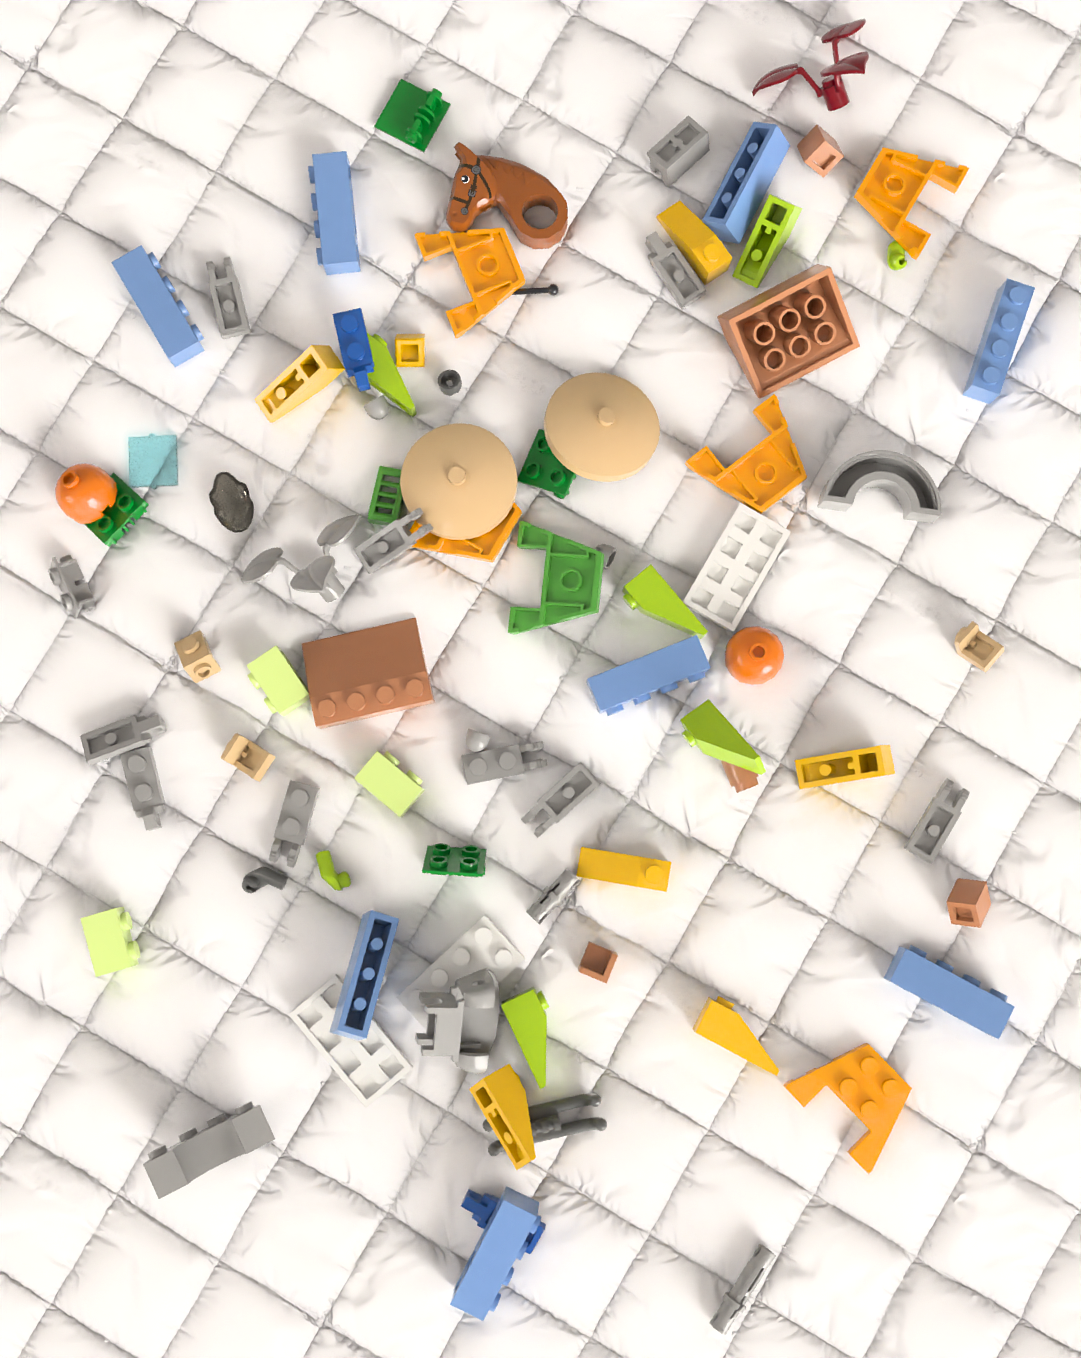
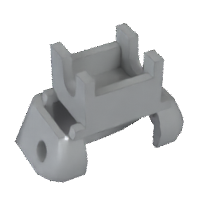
(462, 1021)

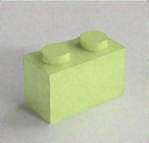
(279, 681)
(390, 783)
(110, 941)

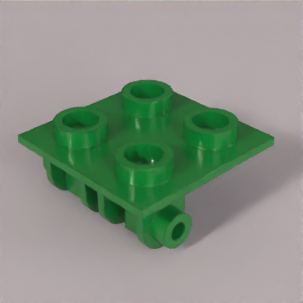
(413, 115)
(545, 470)
(126, 505)
(450, 861)

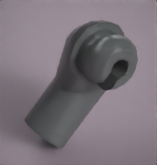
(263, 877)

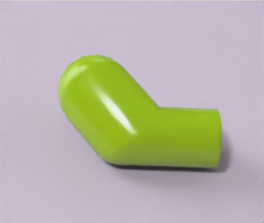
(896, 256)
(329, 874)

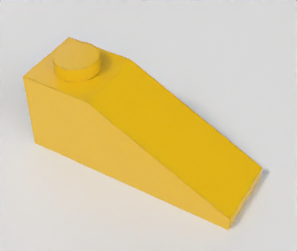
(695, 242)
(300, 381)
(845, 766)
(624, 869)
(727, 1029)
(506, 1110)

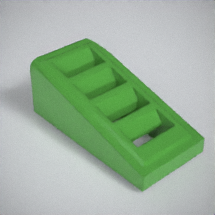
(382, 518)

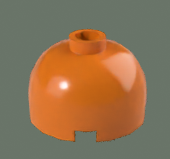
(85, 492)
(754, 655)

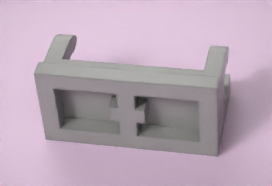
(679, 150)

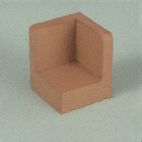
(820, 151)
(968, 902)
(597, 962)

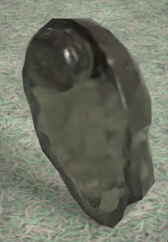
(231, 502)

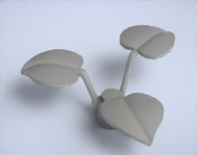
(316, 577)

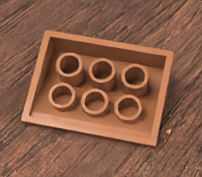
(789, 330)
(367, 673)

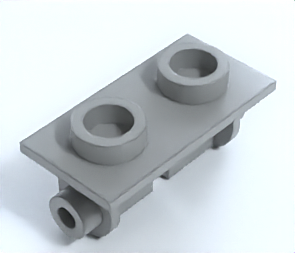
(65, 575)

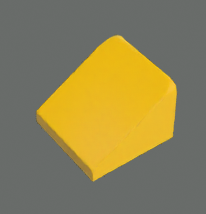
(410, 350)

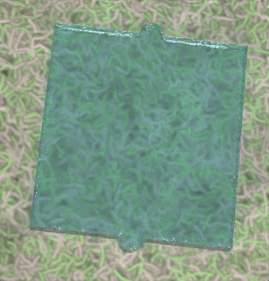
(153, 461)

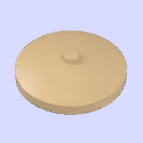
(601, 427)
(459, 481)

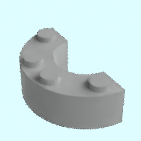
(887, 471)
(207, 1149)

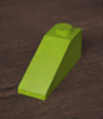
(766, 240)
(386, 376)
(657, 600)
(718, 738)
(529, 1023)

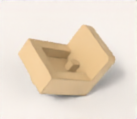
(977, 647)
(197, 657)
(247, 757)

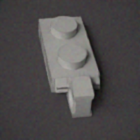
(674, 271)
(120, 737)
(144, 786)

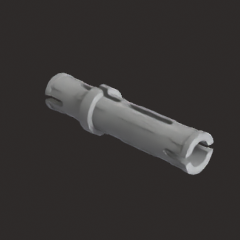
(735, 1300)

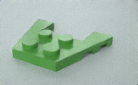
(569, 580)

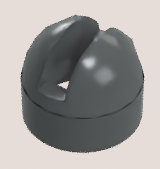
(456, 381)

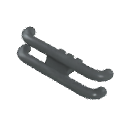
(546, 1120)

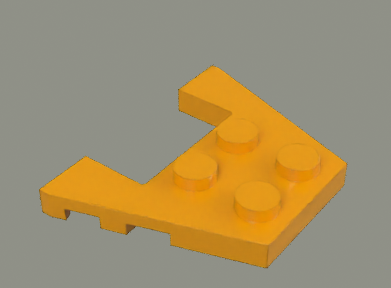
(894, 187)
(486, 266)
(763, 472)
(480, 548)
(866, 1088)

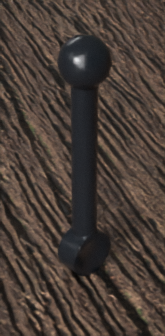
(552, 290)

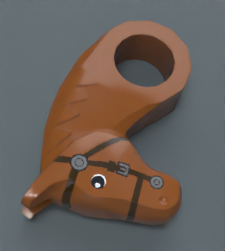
(512, 187)

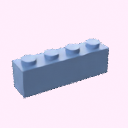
(746, 182)
(335, 213)
(158, 306)
(998, 341)
(648, 674)
(364, 975)
(950, 992)
(495, 1254)

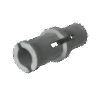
(553, 896)

